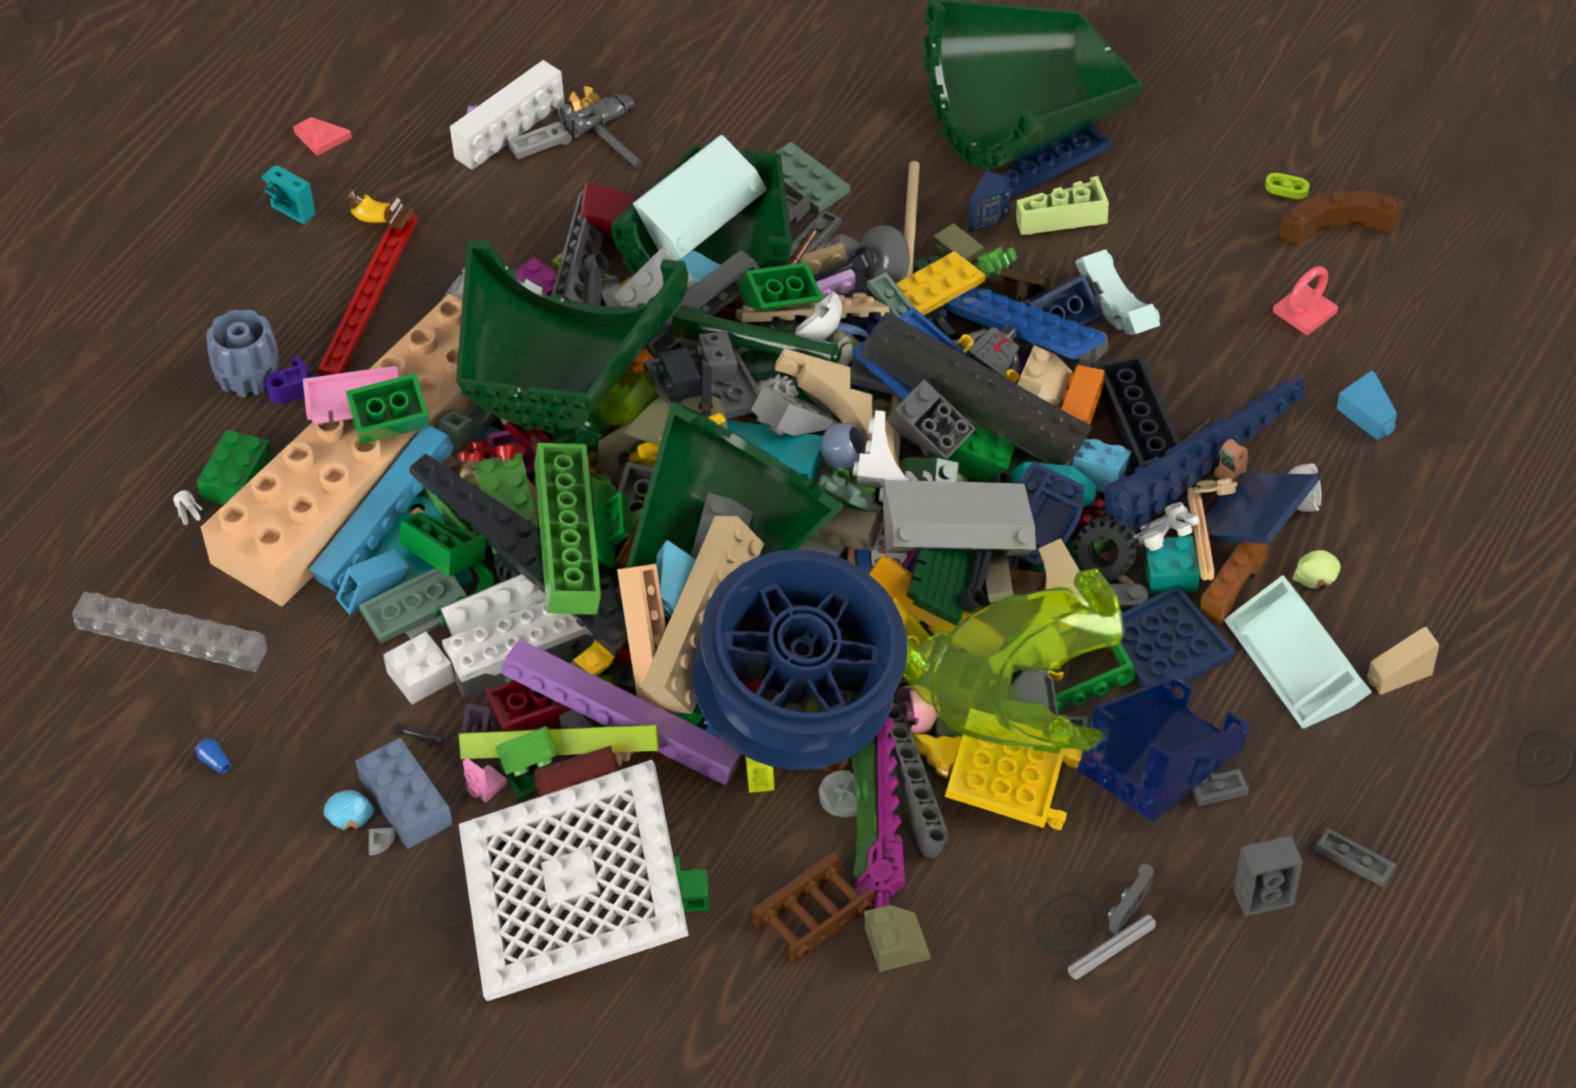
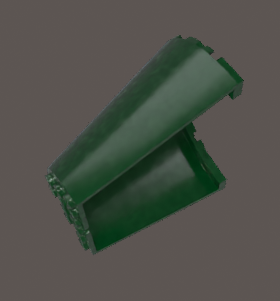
(1018, 78)
(547, 356)

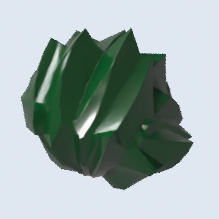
(587, 433)

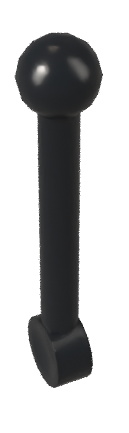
(400, 729)

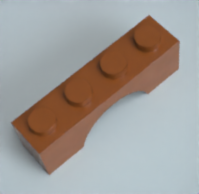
(1222, 592)

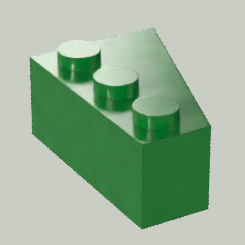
(440, 545)

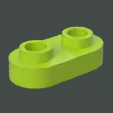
(1287, 185)

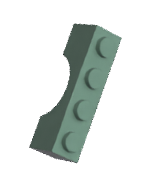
(465, 427)

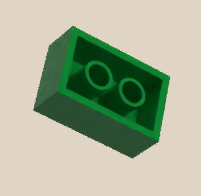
(387, 408)
(982, 455)
(232, 466)

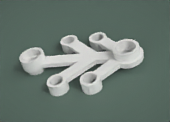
(1153, 532)

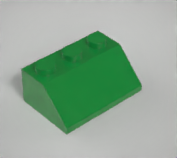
(779, 287)

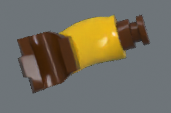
(371, 211)

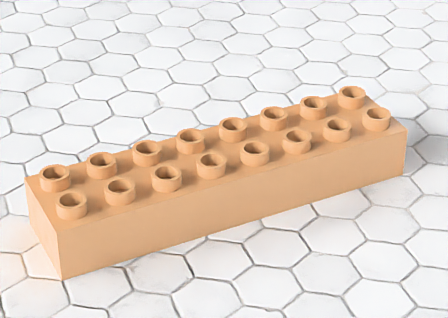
(317, 482)

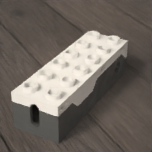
(481, 651)

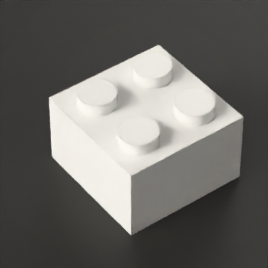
(419, 667)

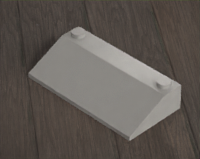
(957, 516)

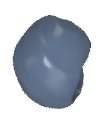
(841, 446)

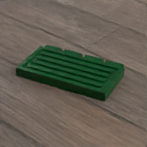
(939, 579)

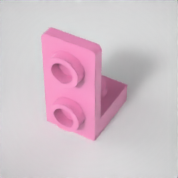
(482, 782)

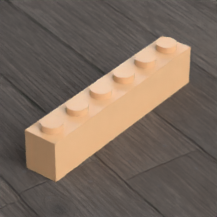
(643, 620)

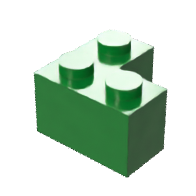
(693, 888)

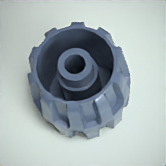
(242, 351)

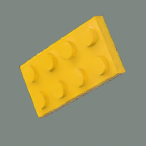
(940, 282)

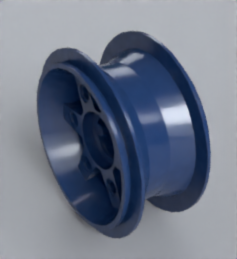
(801, 603)

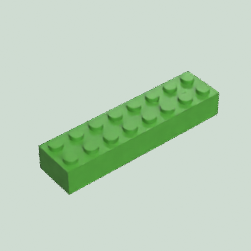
(567, 529)

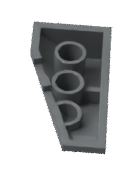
(717, 506)

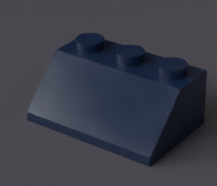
(1069, 300)

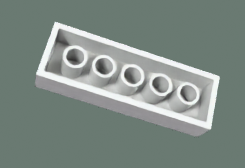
(507, 114)

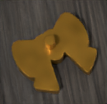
(590, 98)

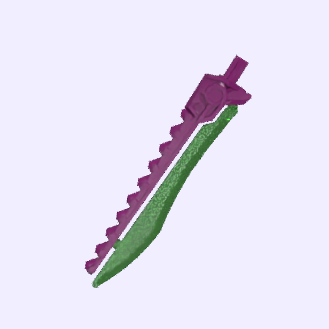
(880, 861)

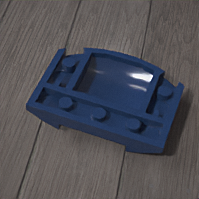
(1054, 505)

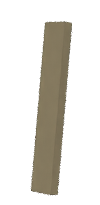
(998, 578)

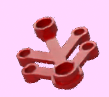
(480, 448)

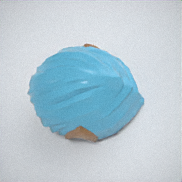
(348, 809)

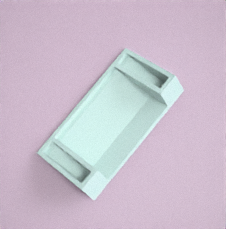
(699, 197)
(1296, 654)

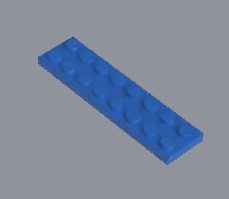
(1029, 322)

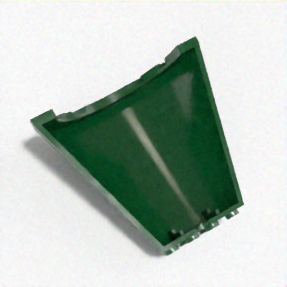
(757, 230)
(706, 458)

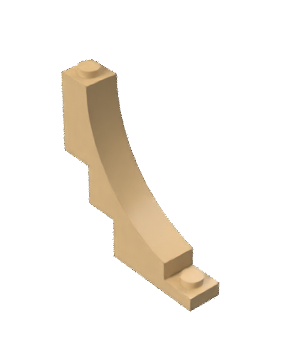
(831, 386)

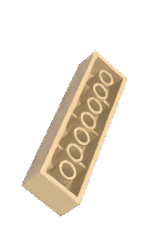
(670, 673)

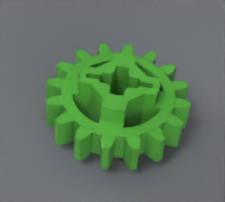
(993, 260)

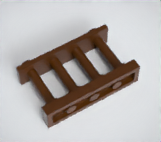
(808, 885)

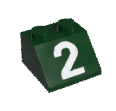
(929, 469)

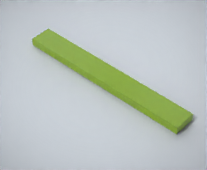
(567, 740)

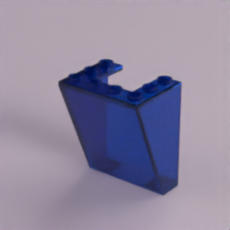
(1157, 747)

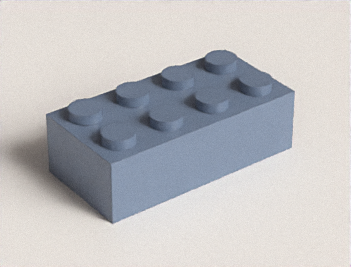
(404, 793)

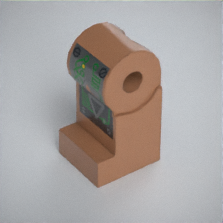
(1232, 460)

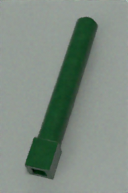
(691, 322)

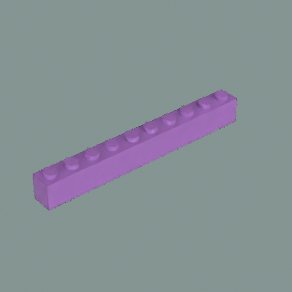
(619, 708)

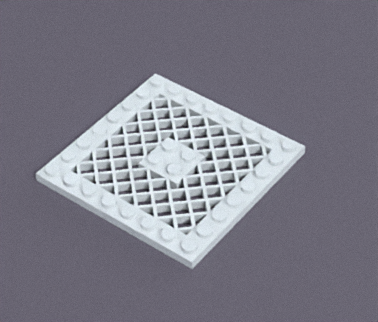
(571, 880)

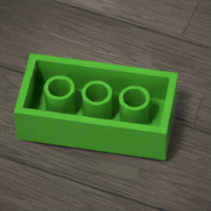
(507, 484)

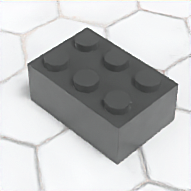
(1267, 875)

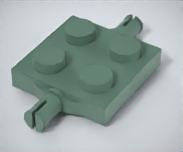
(849, 492)

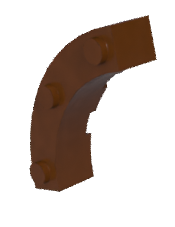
(1341, 209)

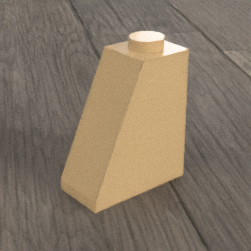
(1404, 662)

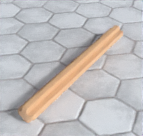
(1201, 535)

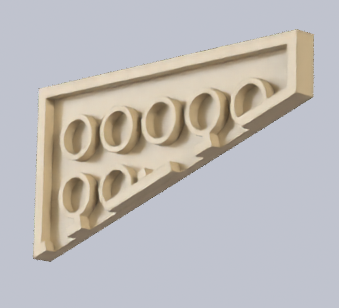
(857, 305)

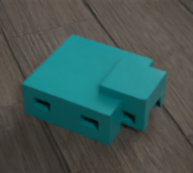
(290, 190)

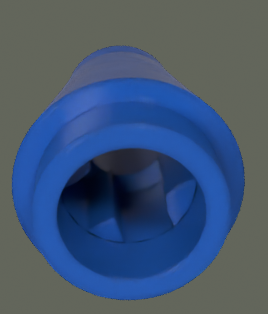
(212, 755)

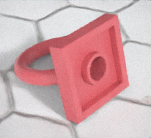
(1305, 306)

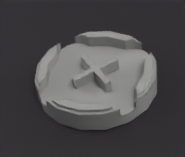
(838, 794)

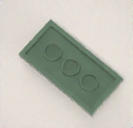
(810, 178)
(409, 604)

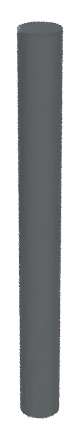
(617, 145)

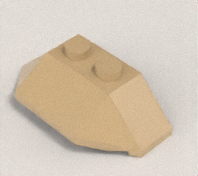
(1045, 375)

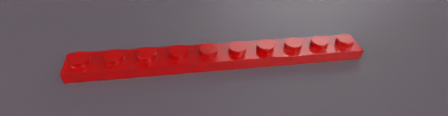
(365, 299)

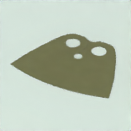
(652, 421)

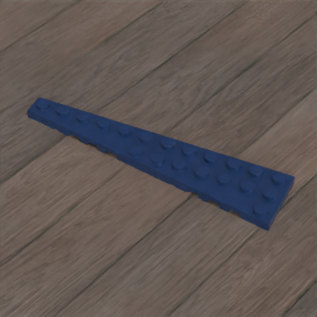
(1166, 478)

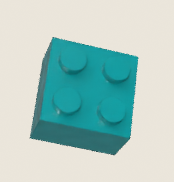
(1172, 566)

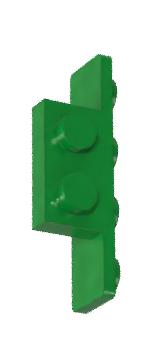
(610, 520)

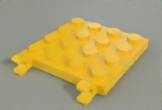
(1009, 780)

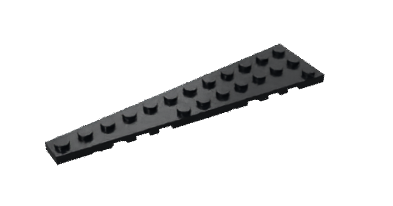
(520, 545)

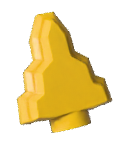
(939, 751)

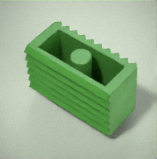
(526, 751)

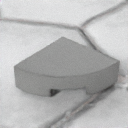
(380, 839)

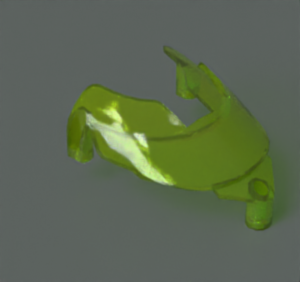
(972, 666)

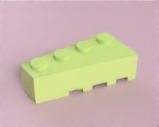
(1063, 209)

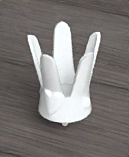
(185, 500)

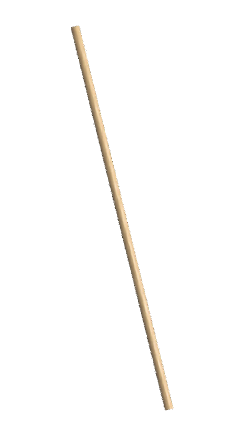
(909, 235)

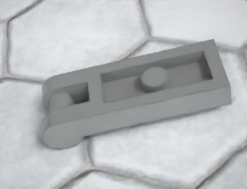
(540, 140)

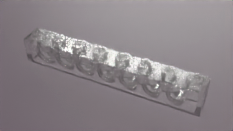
(170, 631)

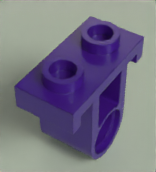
(287, 383)

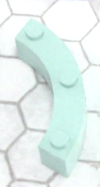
(1113, 297)

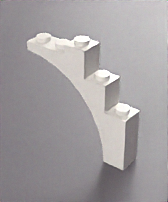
(877, 462)

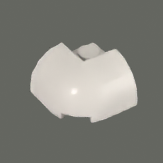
(824, 320)

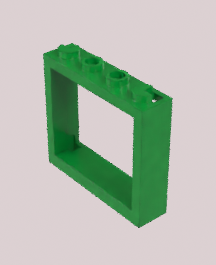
(1099, 685)

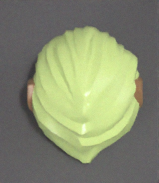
(1317, 569)

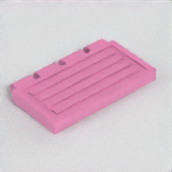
(327, 394)

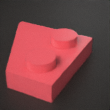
(321, 135)

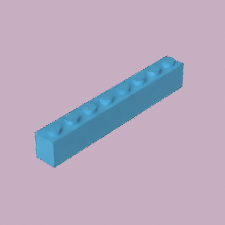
(379, 510)

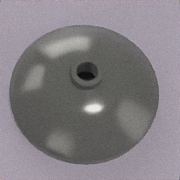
(889, 252)

